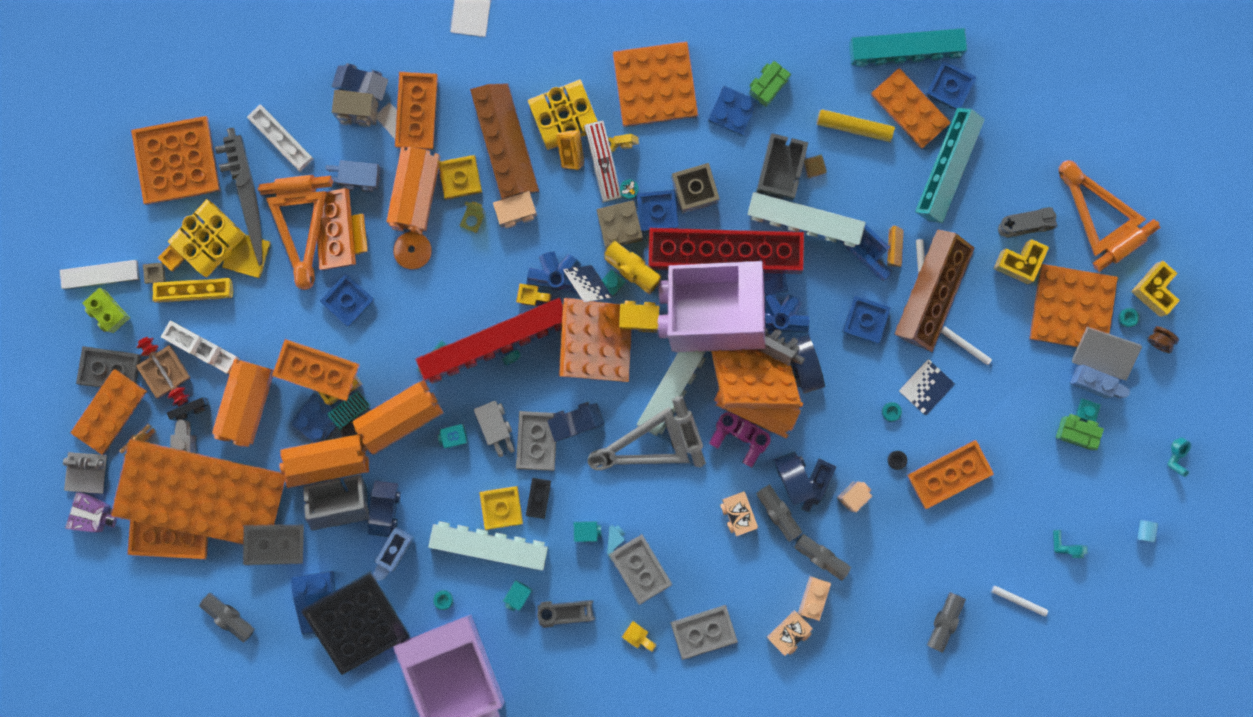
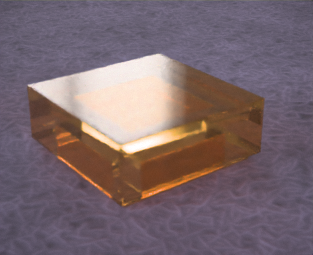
(815, 166)

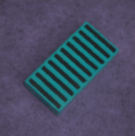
(348, 410)

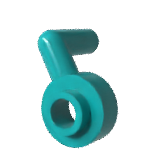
(1179, 449)
(1076, 550)

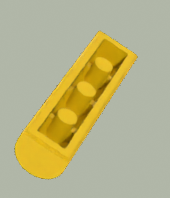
(855, 125)
(192, 290)

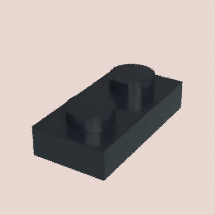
(197, 406)
(538, 498)

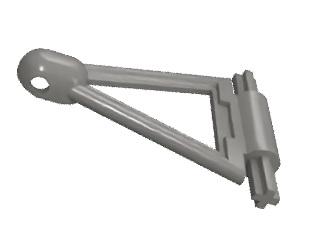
(682, 434)

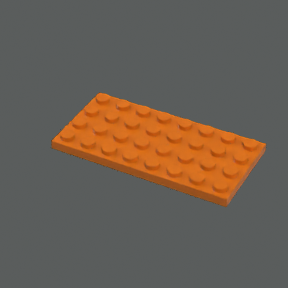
(195, 492)

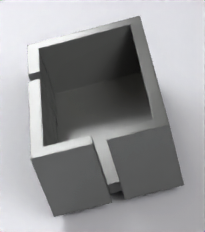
(782, 167)
(334, 505)

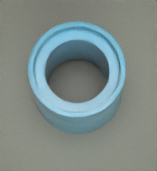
(1147, 531)

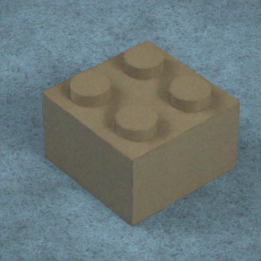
(355, 108)
(695, 188)
(619, 224)

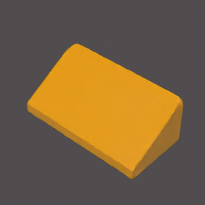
(570, 149)
(359, 234)
(895, 242)

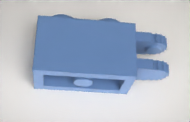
(356, 175)
(1098, 383)
(392, 553)

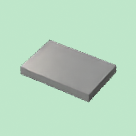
(1106, 353)
(535, 442)
(640, 569)
(704, 632)

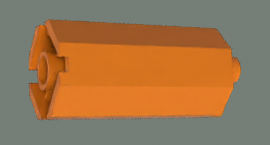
(413, 190)
(242, 403)
(398, 417)
(771, 419)
(324, 461)

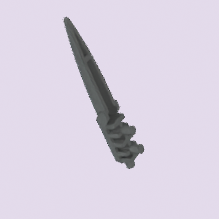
(240, 171)
(780, 350)

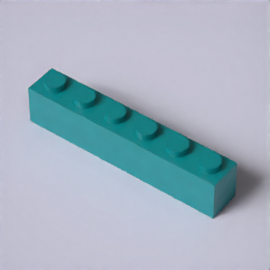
(908, 46)
(950, 165)

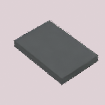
(99, 363)
(273, 544)

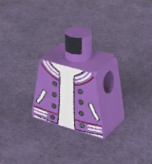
(89, 514)

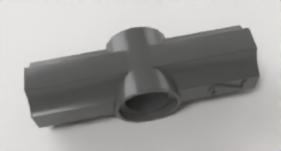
(779, 513)
(822, 557)
(226, 617)
(946, 622)

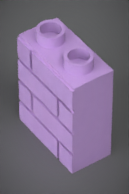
(713, 307)
(450, 672)

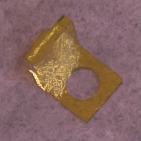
(473, 209)

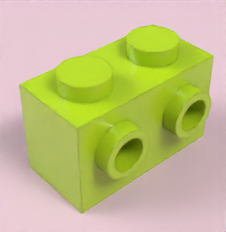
(105, 310)

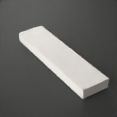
(280, 138)
(99, 274)

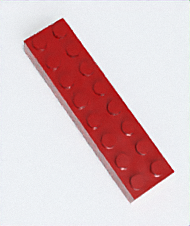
(777, 250)
(490, 341)

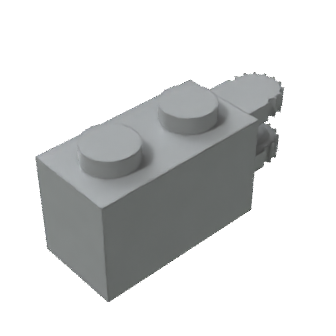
(494, 426)
(183, 439)

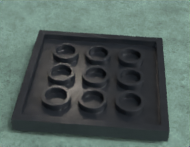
(355, 623)

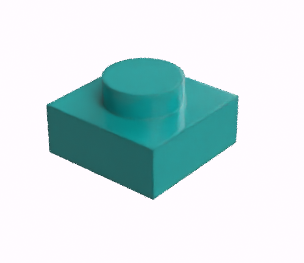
(613, 282)
(1088, 410)

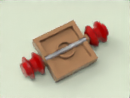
(163, 371)

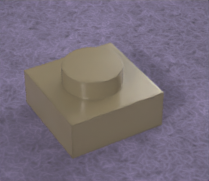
(154, 273)

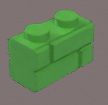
(769, 83)
(1079, 432)

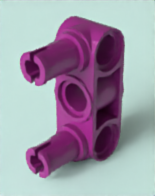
(743, 431)

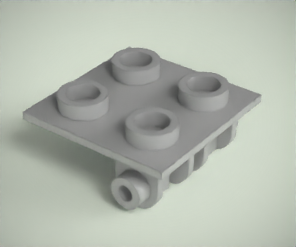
(85, 472)

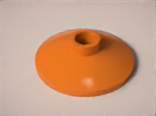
(418, 257)

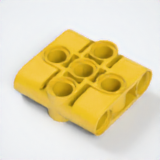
(540, 110)
(206, 251)
(632, 267)

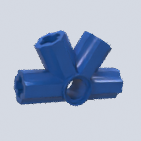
(553, 269)
(786, 312)

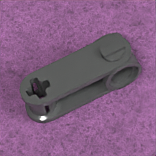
(1028, 222)
(565, 612)

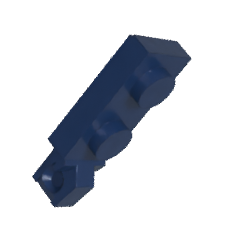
(821, 476)

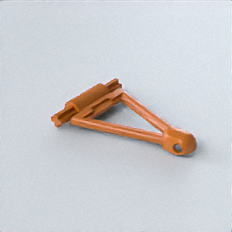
(294, 192)
(1123, 239)

